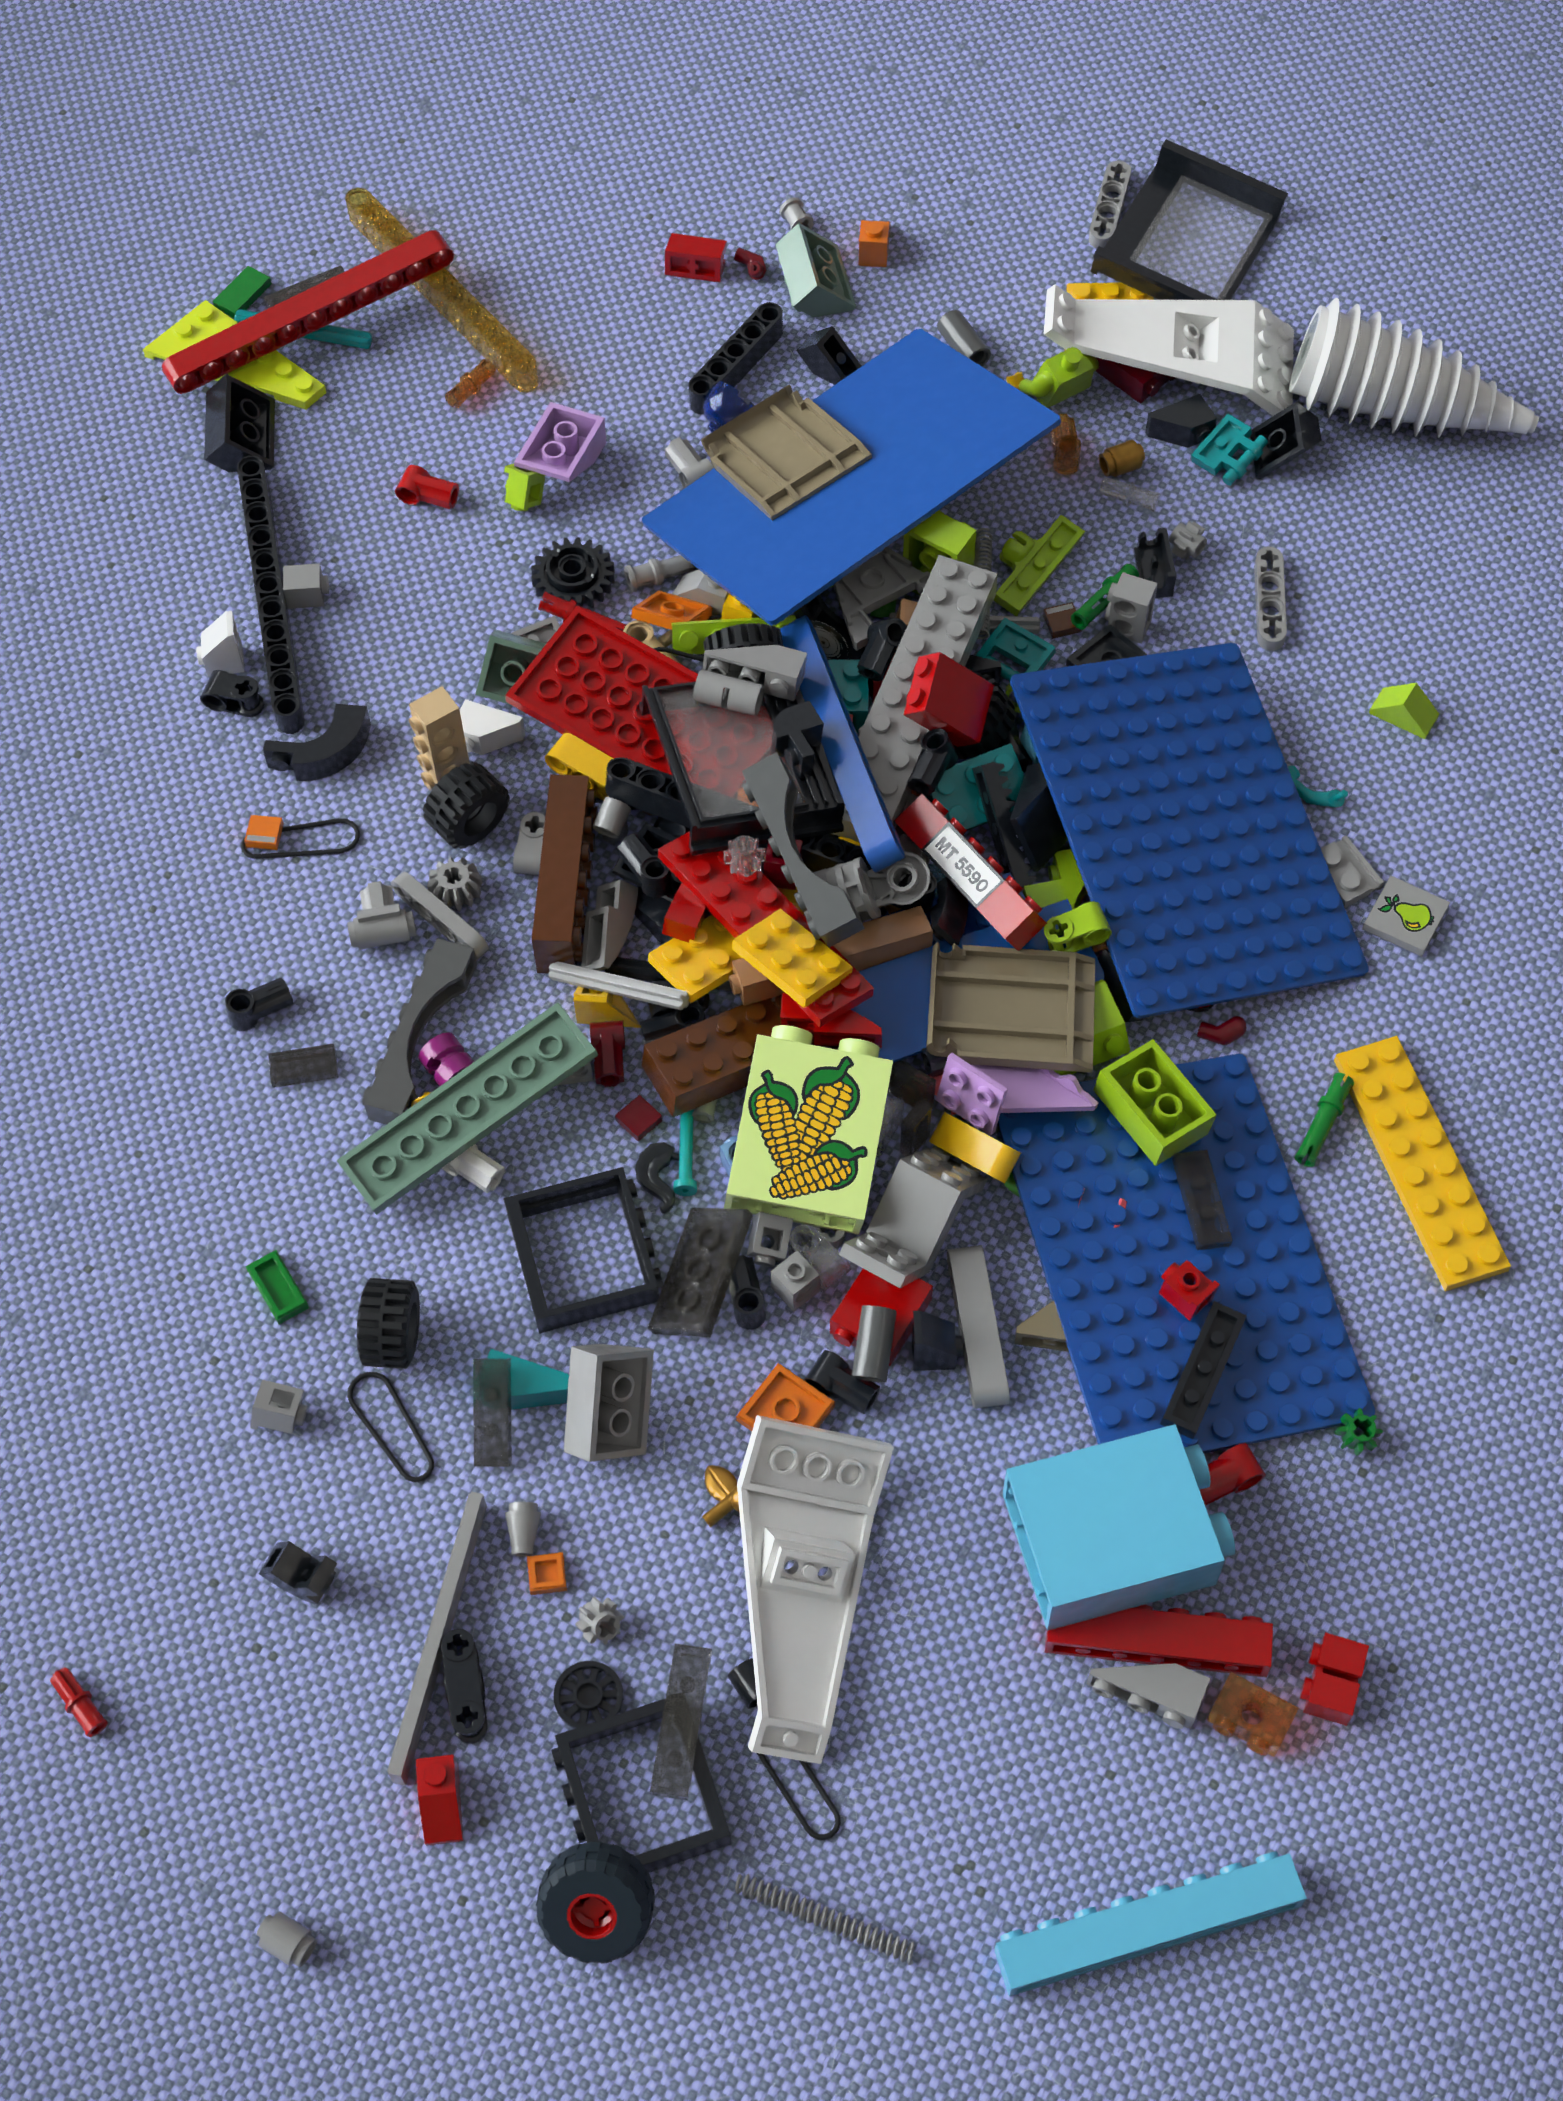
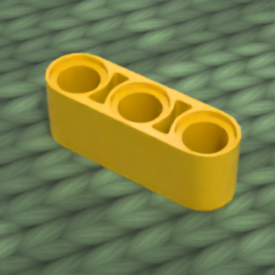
(576, 757)
(975, 1147)

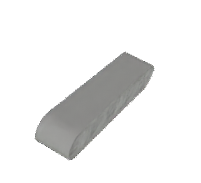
(978, 1327)

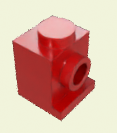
(1187, 1288)

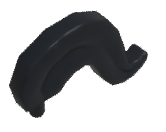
(648, 1168)

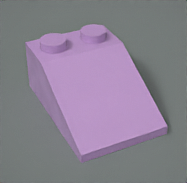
(563, 443)

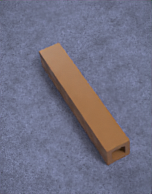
(876, 944)

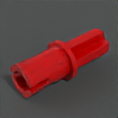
(78, 1702)

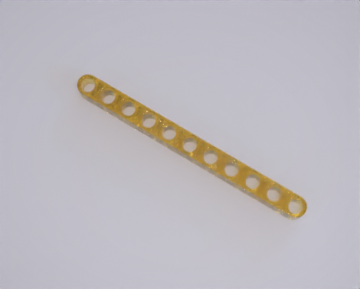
(448, 296)

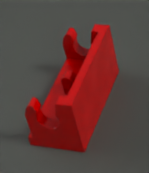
(695, 257)

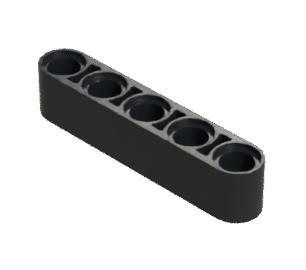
(738, 353)

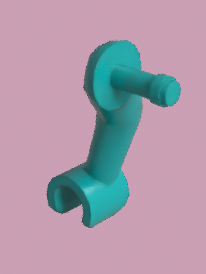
(1320, 798)

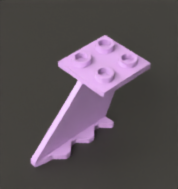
(985, 1091)

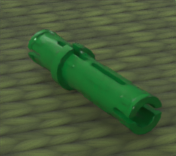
(1085, 613)
(1329, 1109)

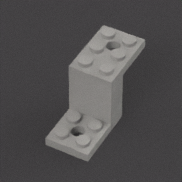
(914, 1216)

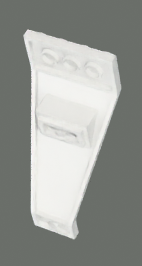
(1200, 341)
(812, 1502)

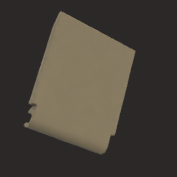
(783, 451)
(1012, 1007)

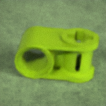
(1080, 928)

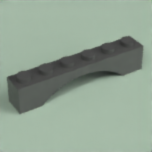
(776, 795)
(444, 977)

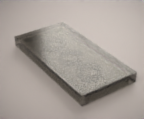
(700, 1272)

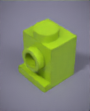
(523, 488)

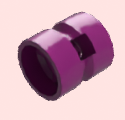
(444, 1057)

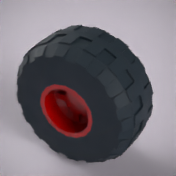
(595, 1902)

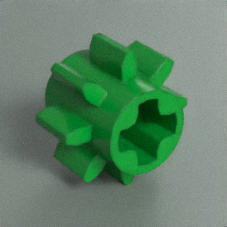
(1351, 1424)

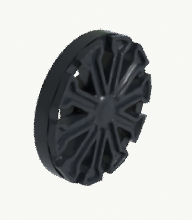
(587, 1693)

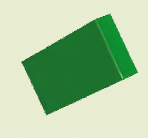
(242, 291)
(277, 1287)

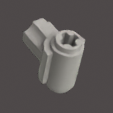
(380, 920)

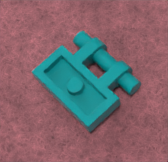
(1223, 443)

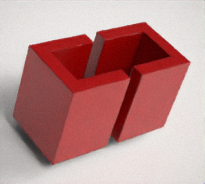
(1335, 1677)

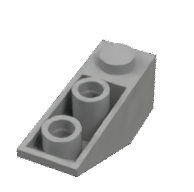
(773, 666)
(1159, 1688)

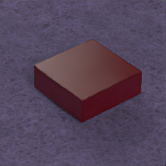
(638, 1118)

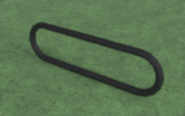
(795, 1809)

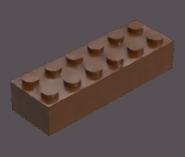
(564, 871)
(709, 1056)

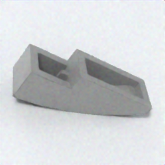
(608, 924)

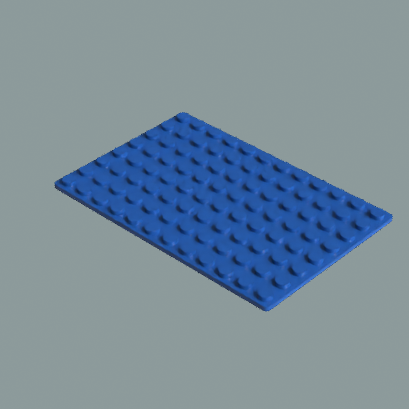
(932, 435)
(1187, 828)
(1125, 1340)

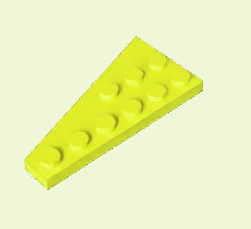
(268, 374)

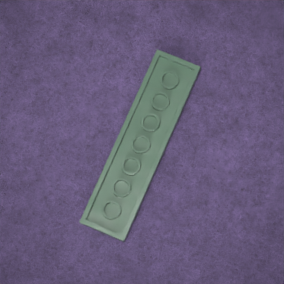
(467, 1108)

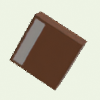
(1059, 620)

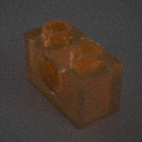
(1241, 1696)

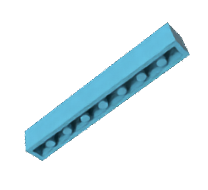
(1149, 1923)

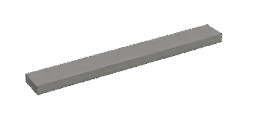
(440, 1625)

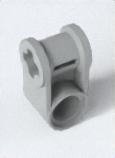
(529, 844)

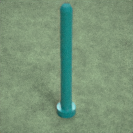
(685, 1184)

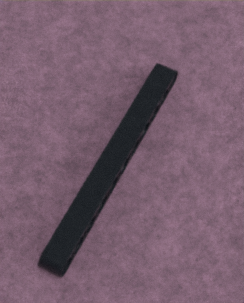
(270, 596)
(658, 795)

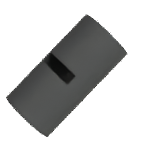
(963, 337)
(874, 1343)

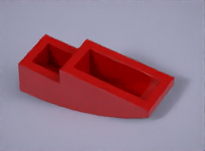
(684, 915)
(845, 1026)

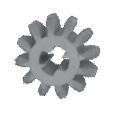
(455, 883)

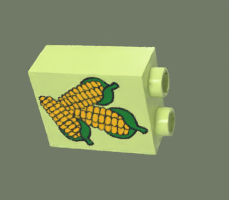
(809, 1130)

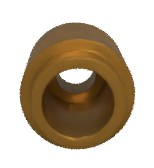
(1121, 458)

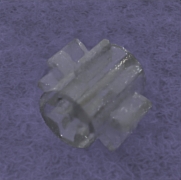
(744, 855)

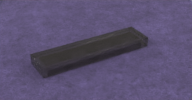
(681, 1722)

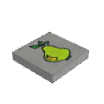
(1406, 915)

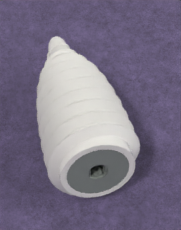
(1397, 377)

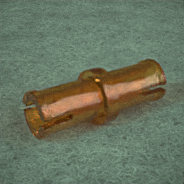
(470, 383)

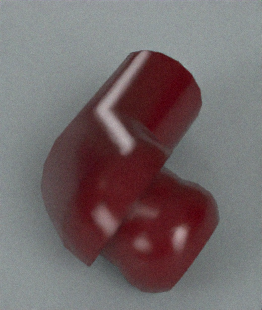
(754, 262)
(1224, 1033)

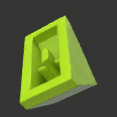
(1406, 708)

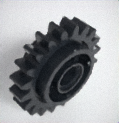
(574, 572)

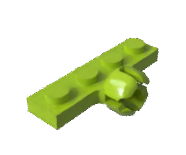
(1034, 562)
(691, 635)

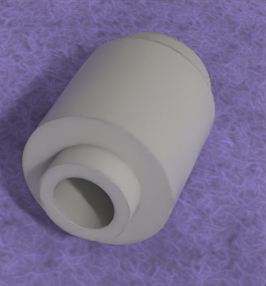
(286, 1939)

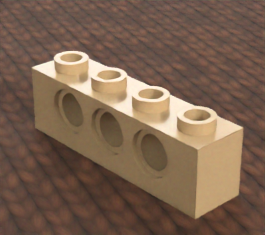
(438, 735)

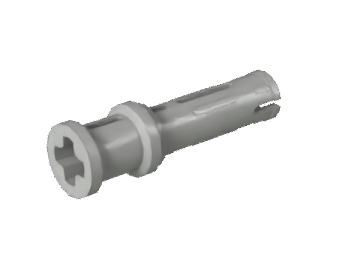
(656, 571)

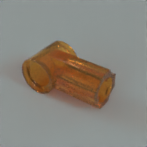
(1065, 446)

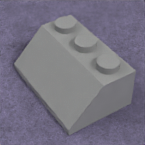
(608, 1401)

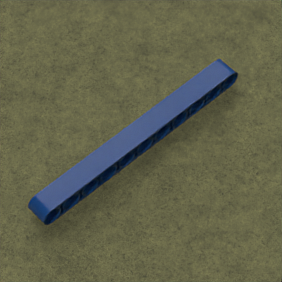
(844, 750)

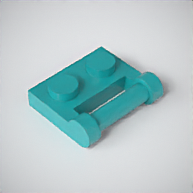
(1018, 646)

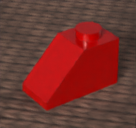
(439, 1799)

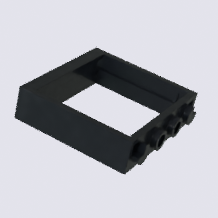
(569, 1194)
(664, 1856)

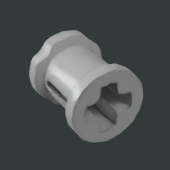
(793, 212)

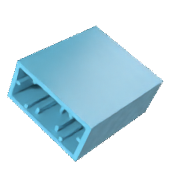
(1116, 1526)

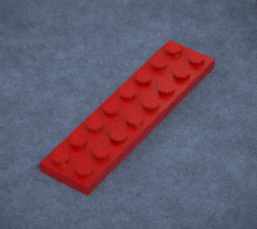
(744, 902)

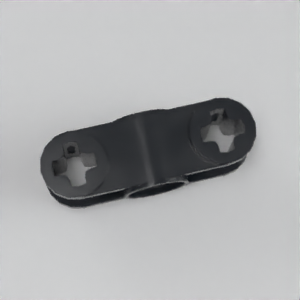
(464, 1686)

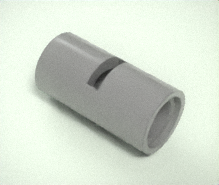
(728, 692)

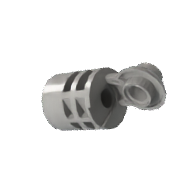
(875, 890)

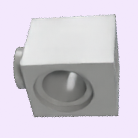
(795, 1281)

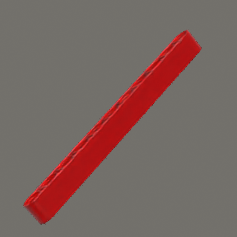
(307, 312)

